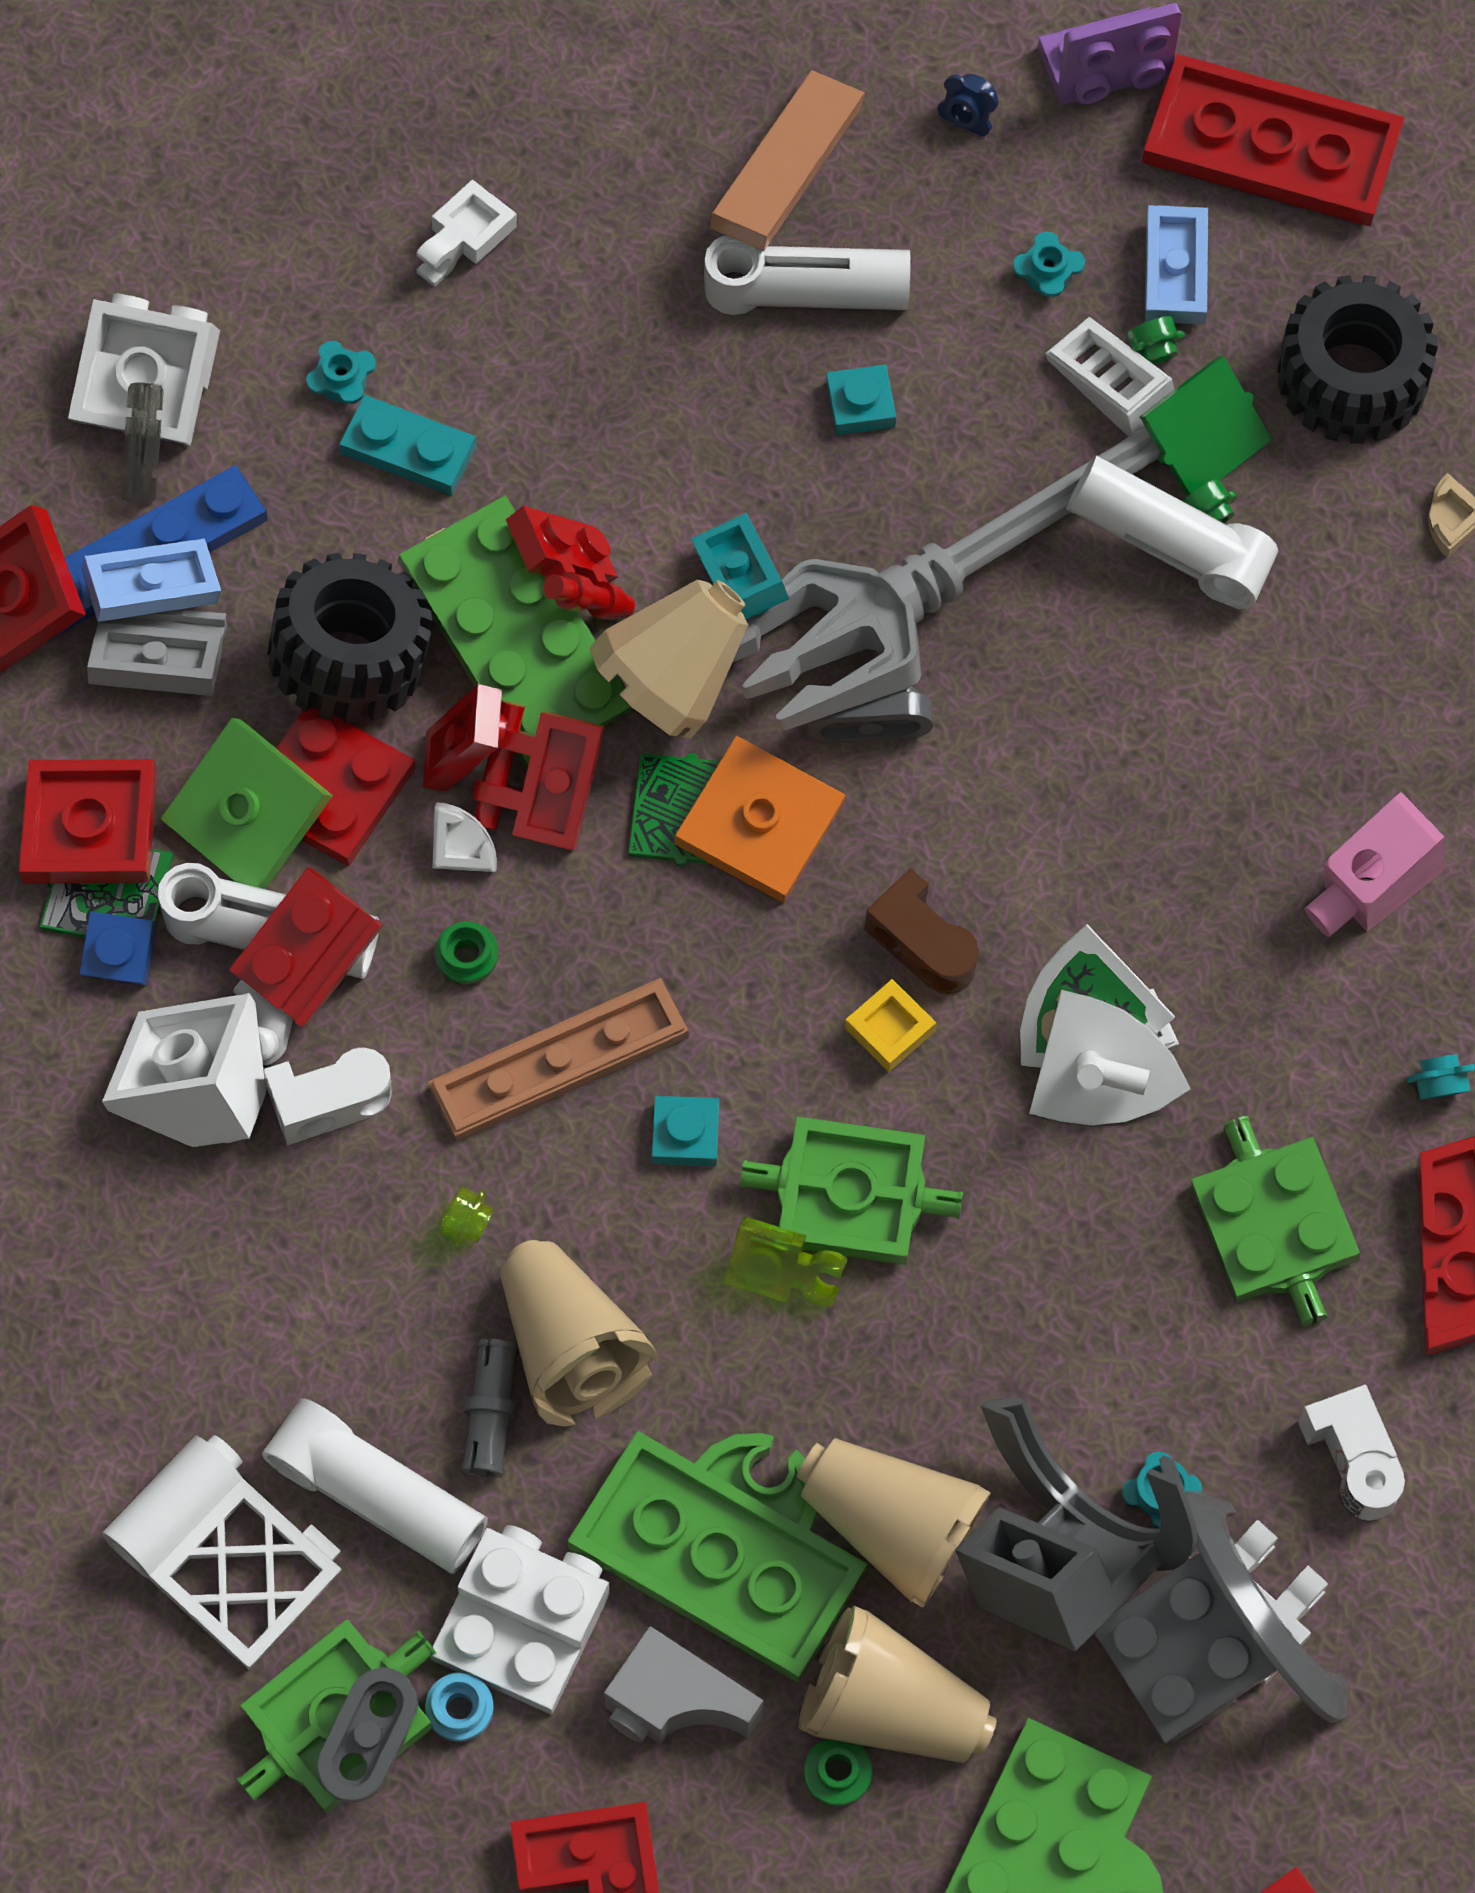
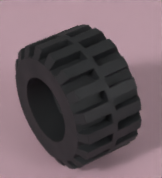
(1348, 399)
(358, 600)

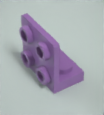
(1111, 54)

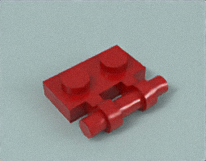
(572, 562)
(556, 779)

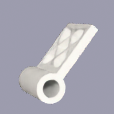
(182, 1512)

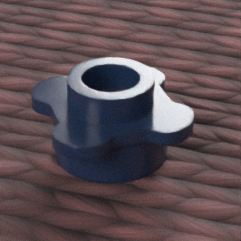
(969, 103)

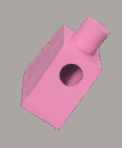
(1393, 849)

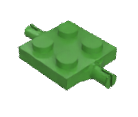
(852, 1189)
(1275, 1220)
(305, 1700)

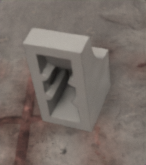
(673, 1689)

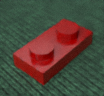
(463, 738)

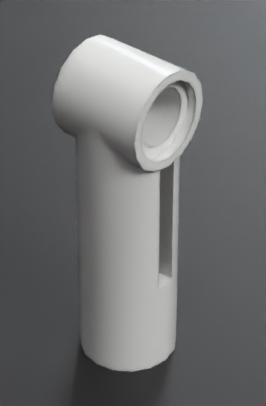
(805, 277)
(1224, 558)
(231, 913)
(326, 1456)

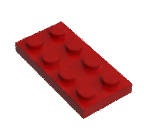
(1273, 140)

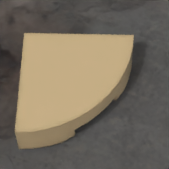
(1451, 515)

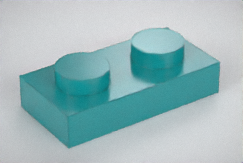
(408, 445)
(741, 561)

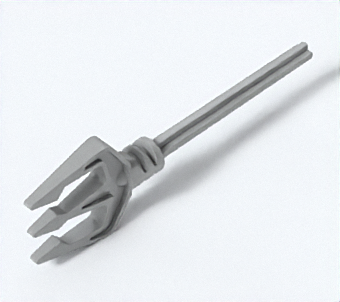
(883, 607)

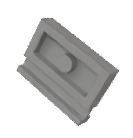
(159, 651)

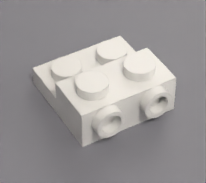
(141, 345)
(522, 1617)

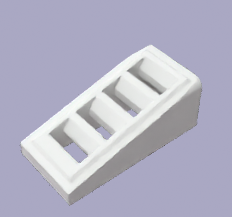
(1137, 397)

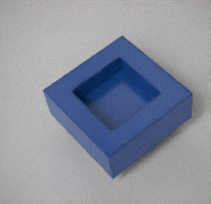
(118, 948)

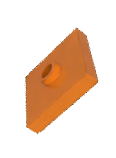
(759, 819)

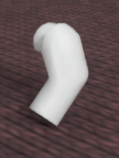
(273, 1025)

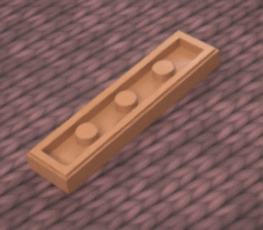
(787, 160)
(558, 1059)

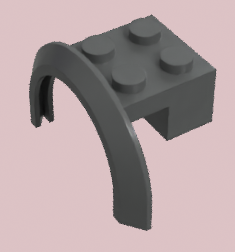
(1079, 1558)
(1210, 1638)

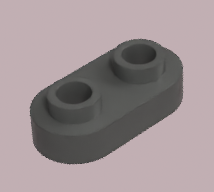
(886, 718)
(367, 1736)

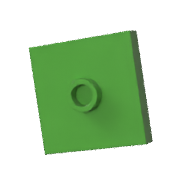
(246, 806)

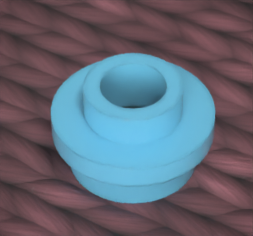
(459, 1686)

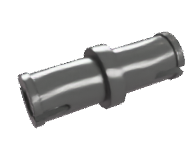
(490, 1408)

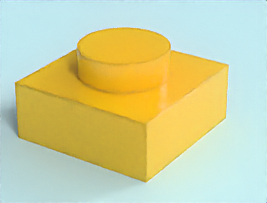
(890, 1025)

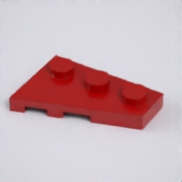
(1447, 1244)

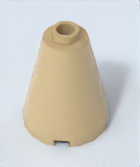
(571, 1336)
(893, 1512)
(892, 1695)

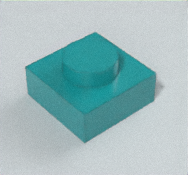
(861, 399)
(685, 1131)

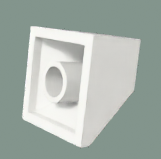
(192, 1071)

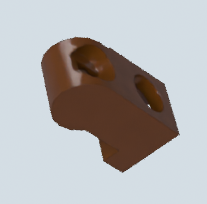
(920, 939)

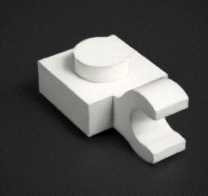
(465, 225)

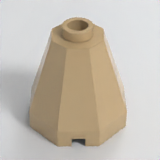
(675, 654)

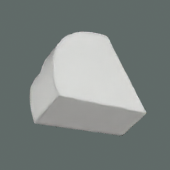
(461, 841)

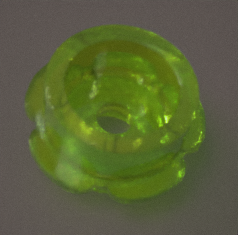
(466, 1216)

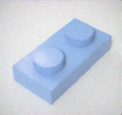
(1176, 263)
(151, 580)

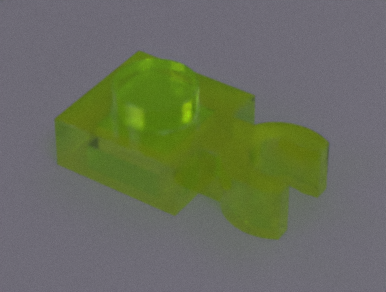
(772, 1263)

